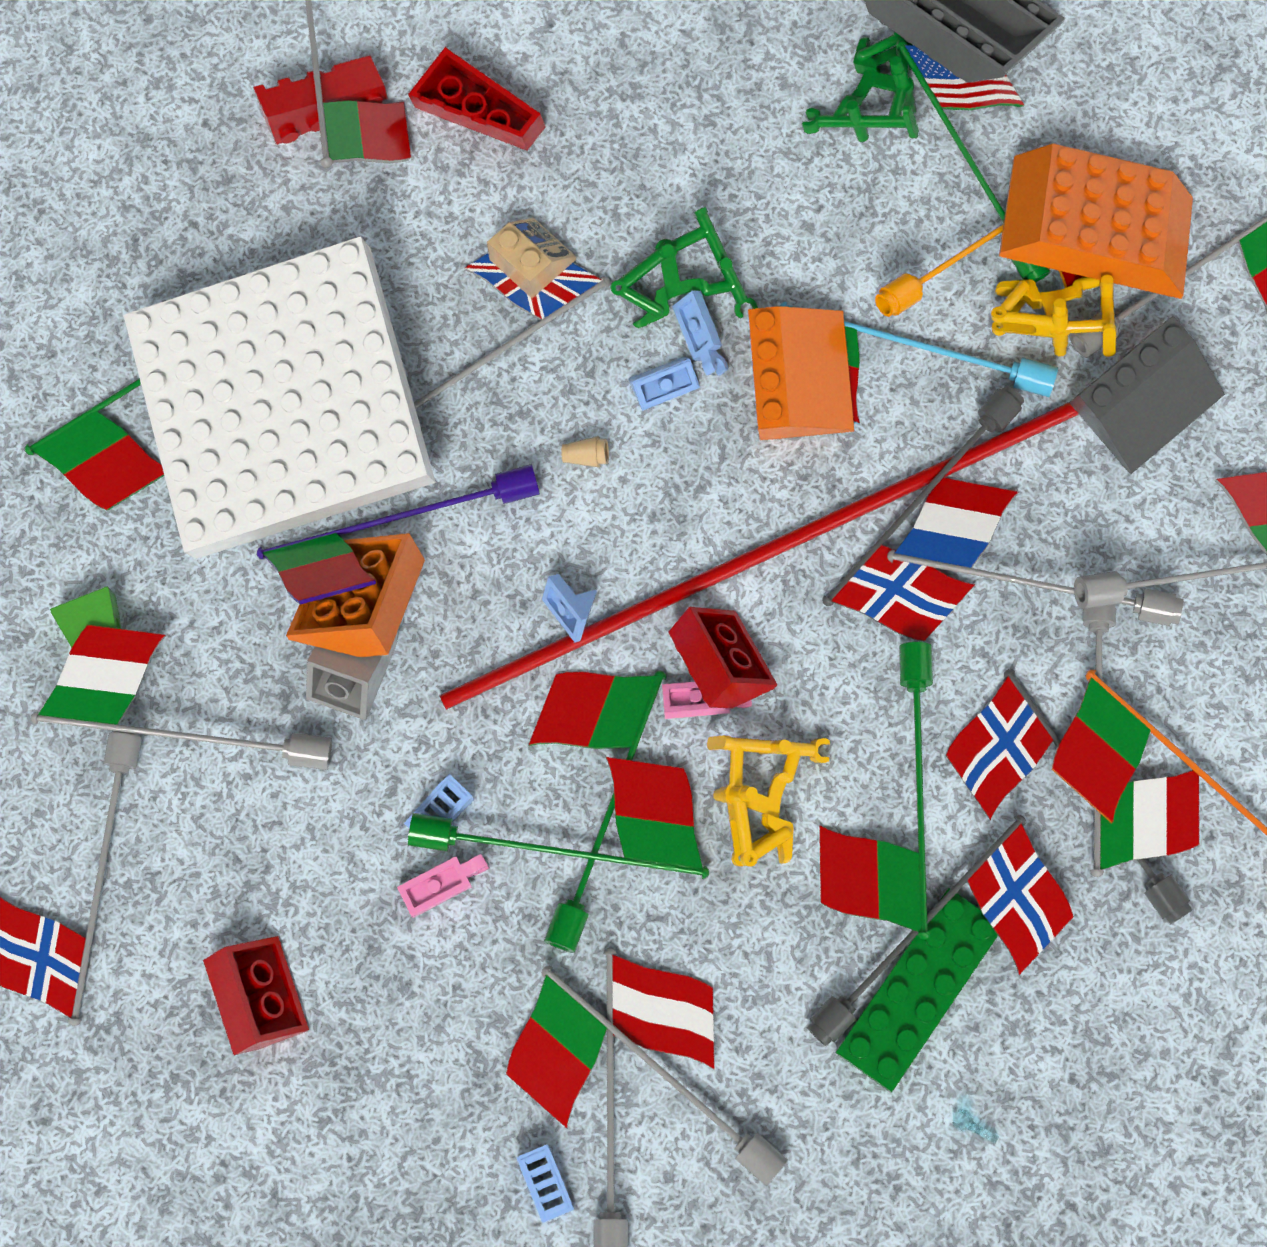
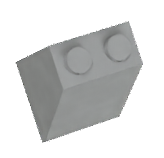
(345, 680)

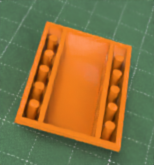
(1098, 218)

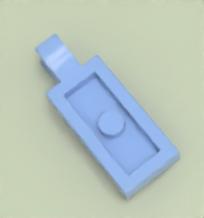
(700, 332)

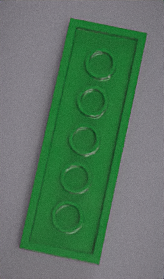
(918, 993)

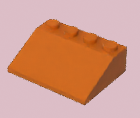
(800, 372)
(366, 618)

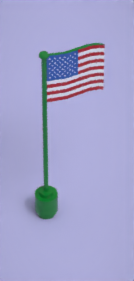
(953, 93)

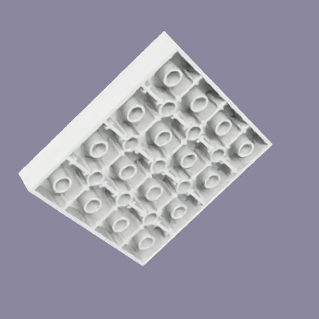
(278, 398)

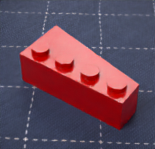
(473, 100)
(292, 106)

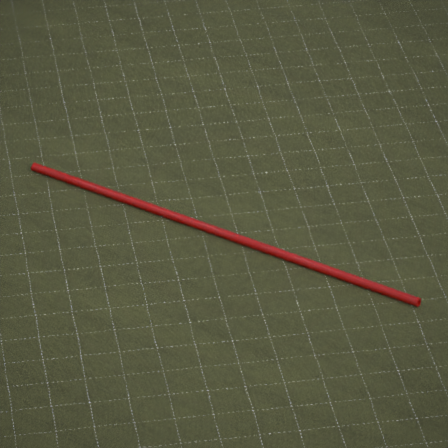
(754, 557)

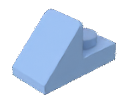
(569, 609)

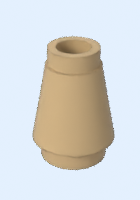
(586, 452)

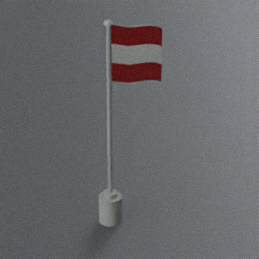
(661, 1015)

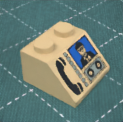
(529, 255)

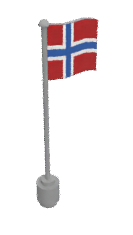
(43, 955)

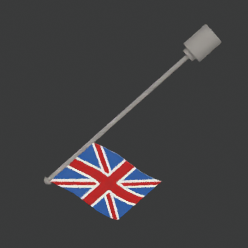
(556, 298)

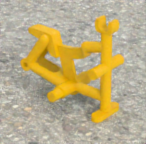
(1055, 322)
(741, 796)

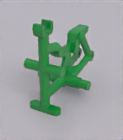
(898, 82)
(665, 254)

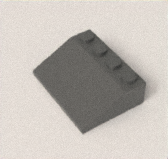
(1149, 395)

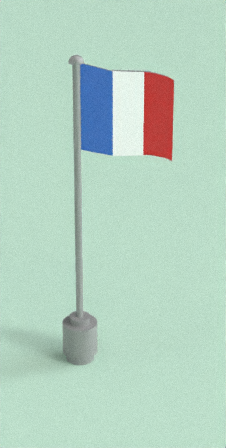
(959, 526)

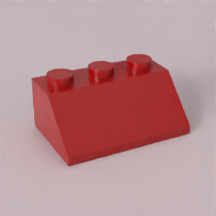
(721, 657)
(255, 994)

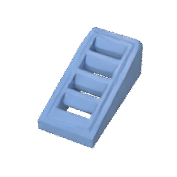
(440, 793)
(532, 1156)

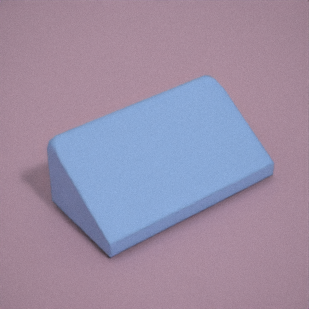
(664, 382)

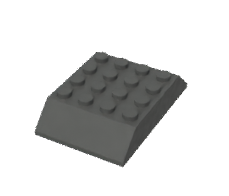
(970, 36)

